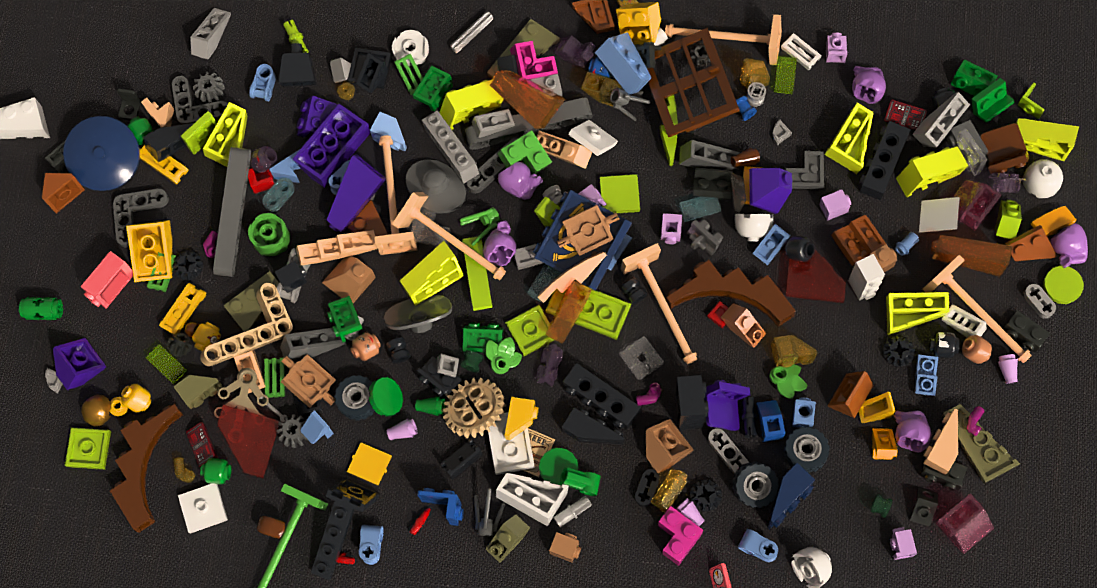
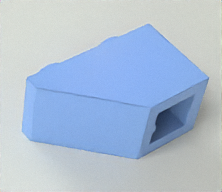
(388, 126)

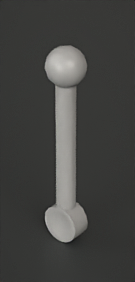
(273, 409)

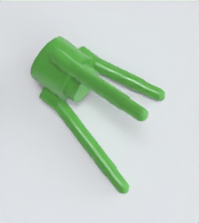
(487, 217)

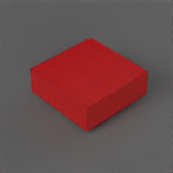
(716, 313)

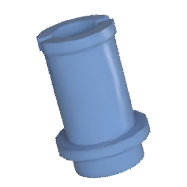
(906, 244)

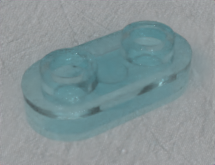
(276, 194)

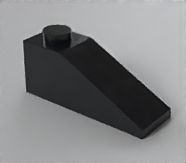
(165, 141)

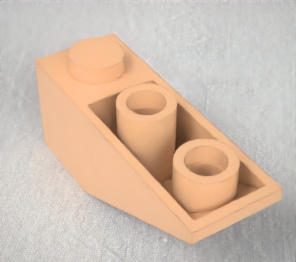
(564, 149)
(945, 448)

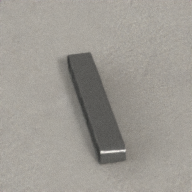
(568, 114)
(232, 212)

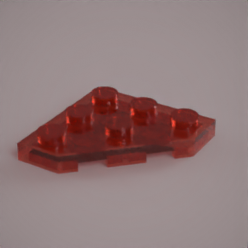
(814, 280)
(249, 438)

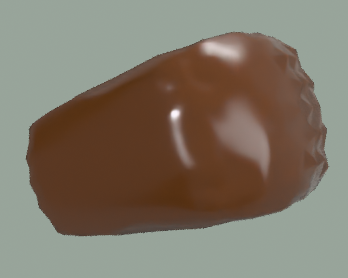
(271, 527)

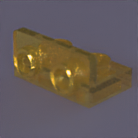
(669, 490)

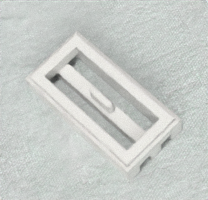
(807, 64)

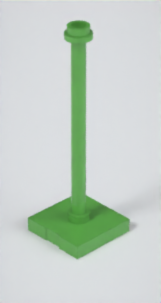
(303, 500)

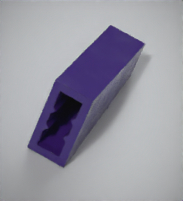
(355, 191)

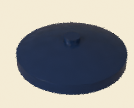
(101, 153)

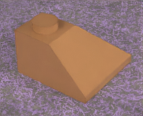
(349, 278)
(665, 445)

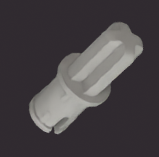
(572, 511)

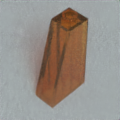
(527, 98)
(978, 255)

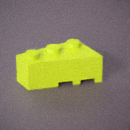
(469, 101)
(226, 134)
(1048, 138)
(851, 140)
(931, 168)
(432, 274)
(912, 309)

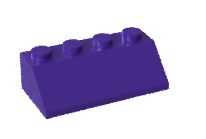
(332, 145)

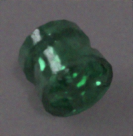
(471, 361)
(881, 505)

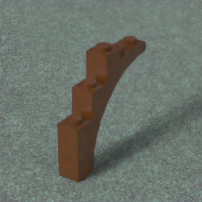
(734, 284)
(142, 439)

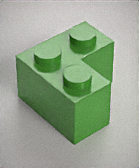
(526, 149)

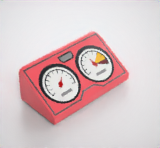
(719, 576)

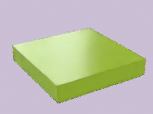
(199, 132)
(620, 193)
(530, 330)
(88, 448)

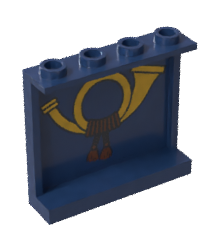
(567, 256)

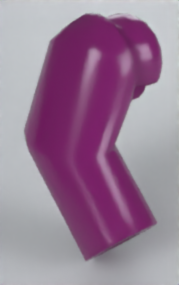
(209, 244)
(651, 396)
(973, 419)

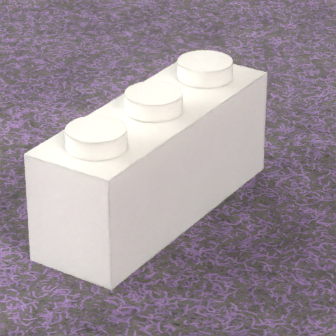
(866, 277)

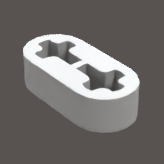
(1039, 301)

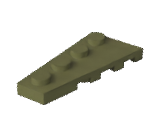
(533, 32)
(982, 450)

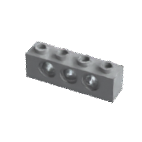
(450, 147)

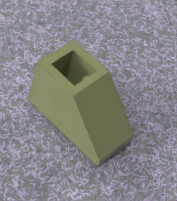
(196, 389)
(507, 538)

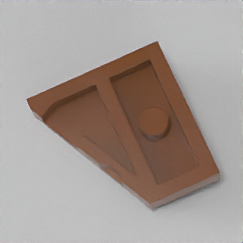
(595, 14)
(368, 220)
(1031, 245)

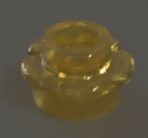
(346, 95)

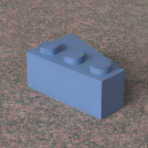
(624, 63)

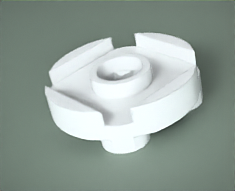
(413, 38)

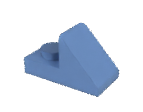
(285, 169)
(771, 244)
(315, 428)

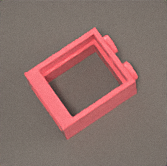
(107, 280)

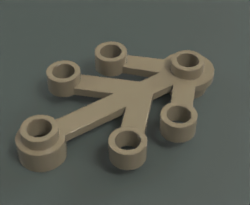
(243, 400)

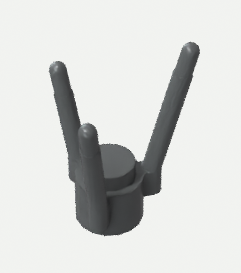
(621, 97)
(486, 526)

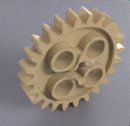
(483, 396)

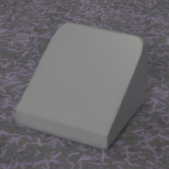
(340, 69)
(447, 365)

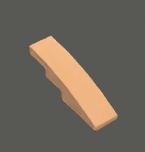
(336, 248)
(579, 272)

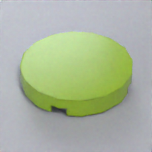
(1063, 285)

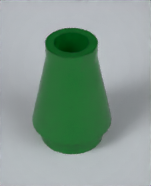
(431, 405)

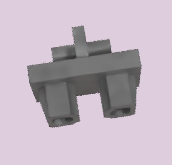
(703, 238)

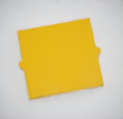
(369, 463)

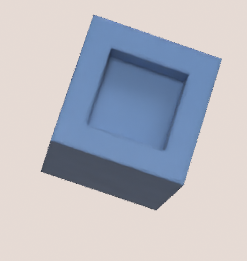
(803, 421)

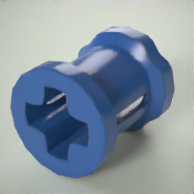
(745, 108)

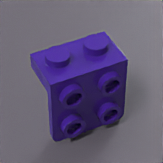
(313, 114)
(723, 404)

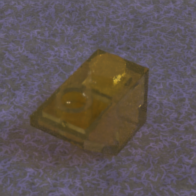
(753, 72)
(600, 87)
(791, 351)

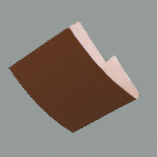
(858, 239)

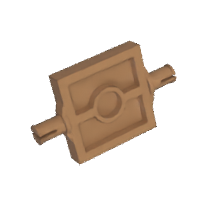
(588, 230)
(308, 381)

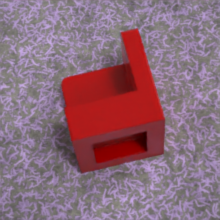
(260, 181)

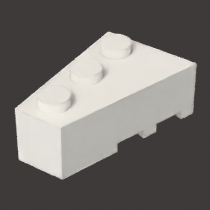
(23, 120)
(531, 496)

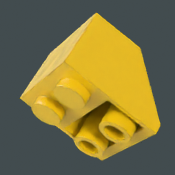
(640, 21)

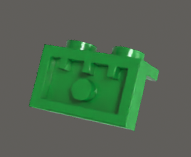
(973, 78)
(433, 88)
(991, 101)
(344, 316)
(476, 336)

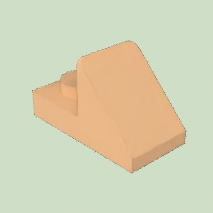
(162, 115)

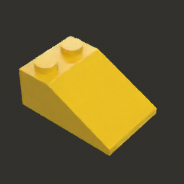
(145, 243)

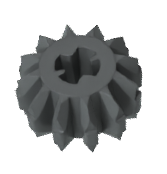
(214, 85)
(286, 431)

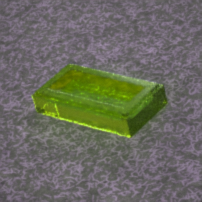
(785, 75)
(166, 364)

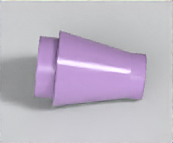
(1008, 366)
(404, 429)
(690, 511)

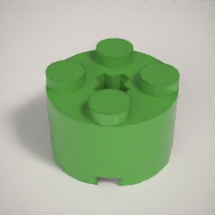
(259, 234)

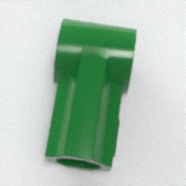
(584, 481)

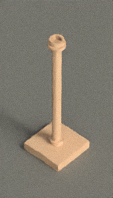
(772, 39)
(412, 210)
(397, 241)
(641, 260)
(946, 278)

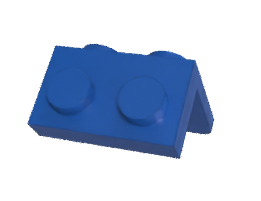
(448, 498)

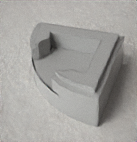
(780, 132)
(52, 380)

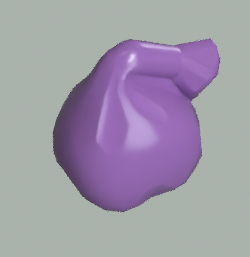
(868, 84)
(519, 181)
(499, 245)
(1071, 245)
(912, 430)

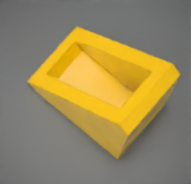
(877, 408)

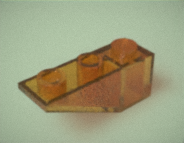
(568, 311)

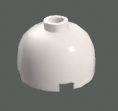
(1043, 178)
(753, 225)
(812, 566)

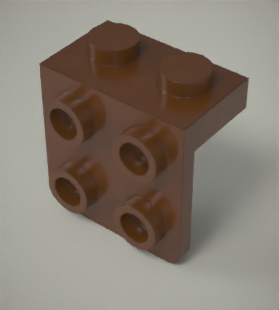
(1005, 148)

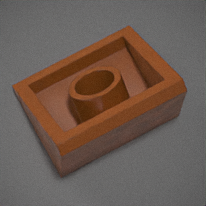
(60, 190)
(851, 393)

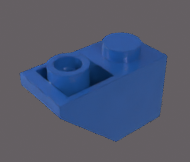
(770, 420)

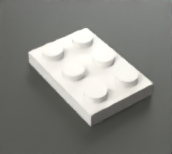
(510, 454)

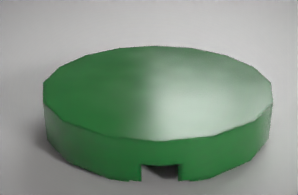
(385, 396)
(554, 462)

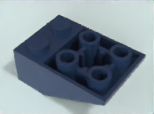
(794, 485)

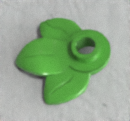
(502, 352)
(789, 380)

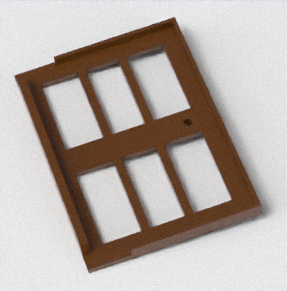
(689, 81)

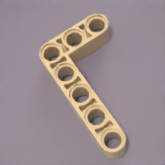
(254, 335)

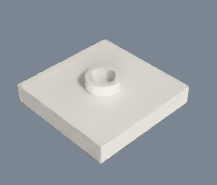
(593, 137)
(202, 507)

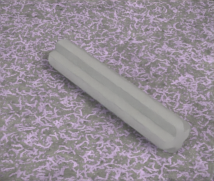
(471, 32)

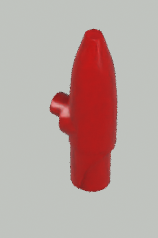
(420, 521)
(345, 559)

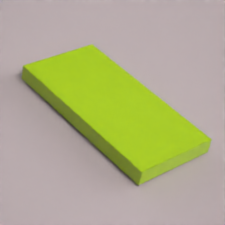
(600, 313)

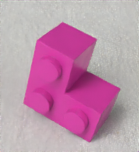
(529, 65)
(683, 534)

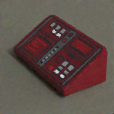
(905, 114)
(201, 443)

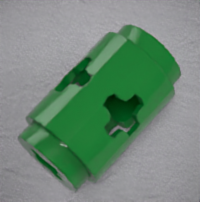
(50, 309)

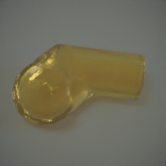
(181, 472)

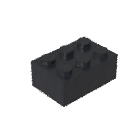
(690, 402)

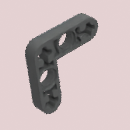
(192, 111)
(131, 206)

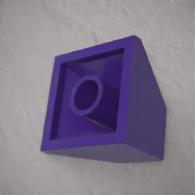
(769, 188)
(76, 363)

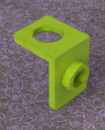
(1029, 106)

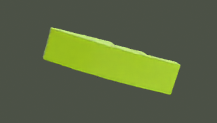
(671, 142)
(477, 278)

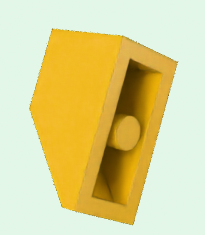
(520, 416)

